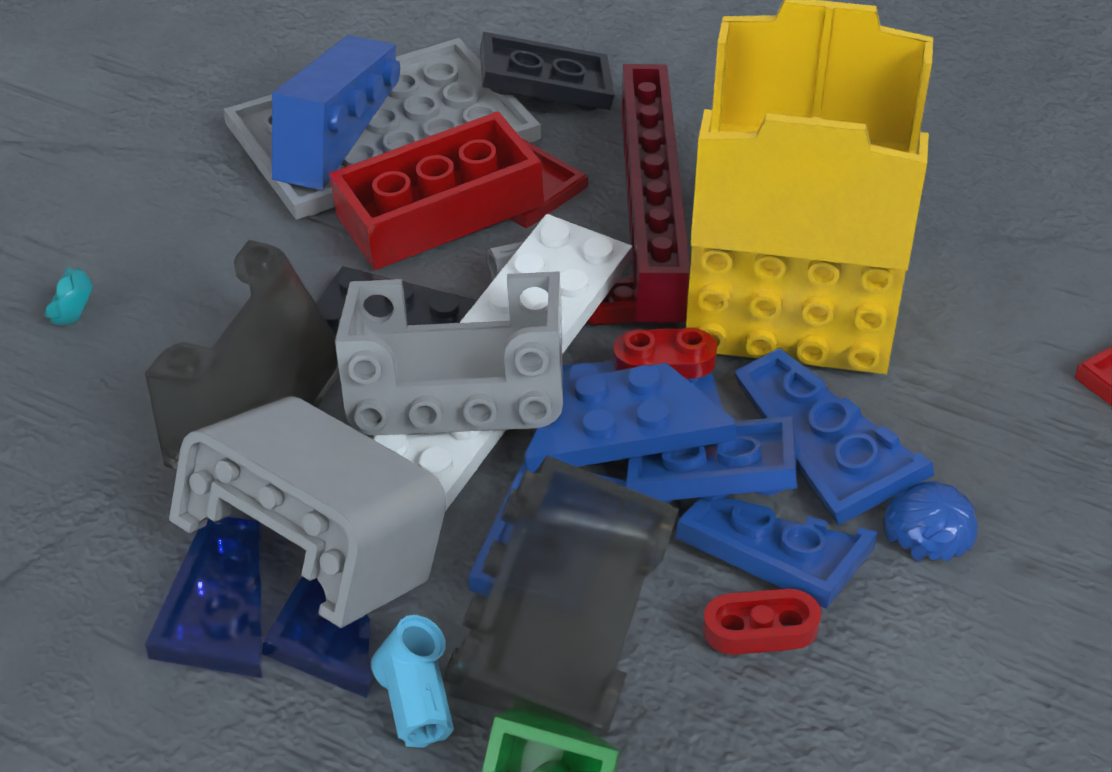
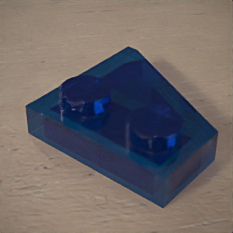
(317, 645)

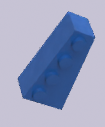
(328, 108)

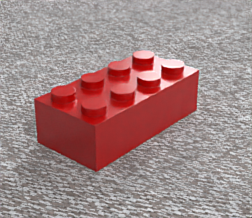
(437, 189)

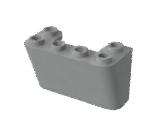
(451, 373)

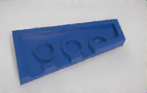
(837, 448)

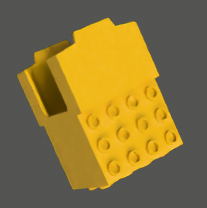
(809, 184)

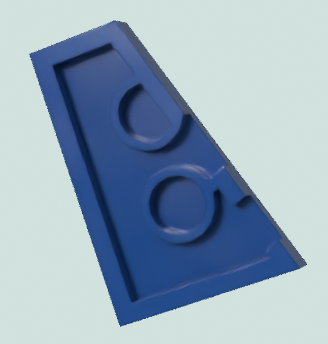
(777, 549)

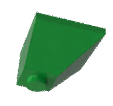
(545, 744)

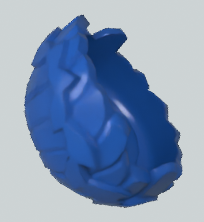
(932, 521)

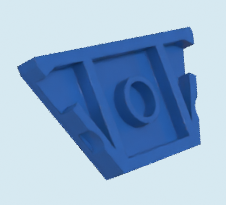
(629, 417)

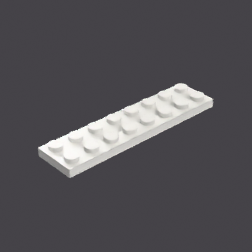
(588, 271)

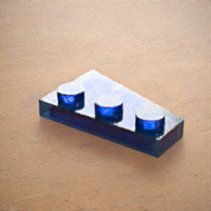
(215, 602)

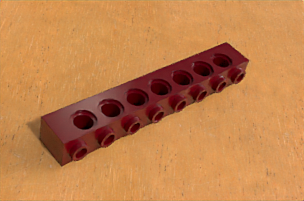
(654, 196)

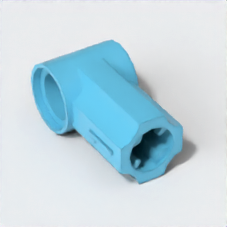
(411, 673)

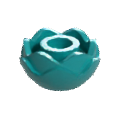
(70, 297)

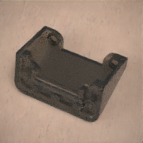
(267, 352)

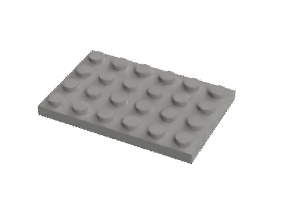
(434, 93)

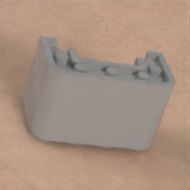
(336, 493)

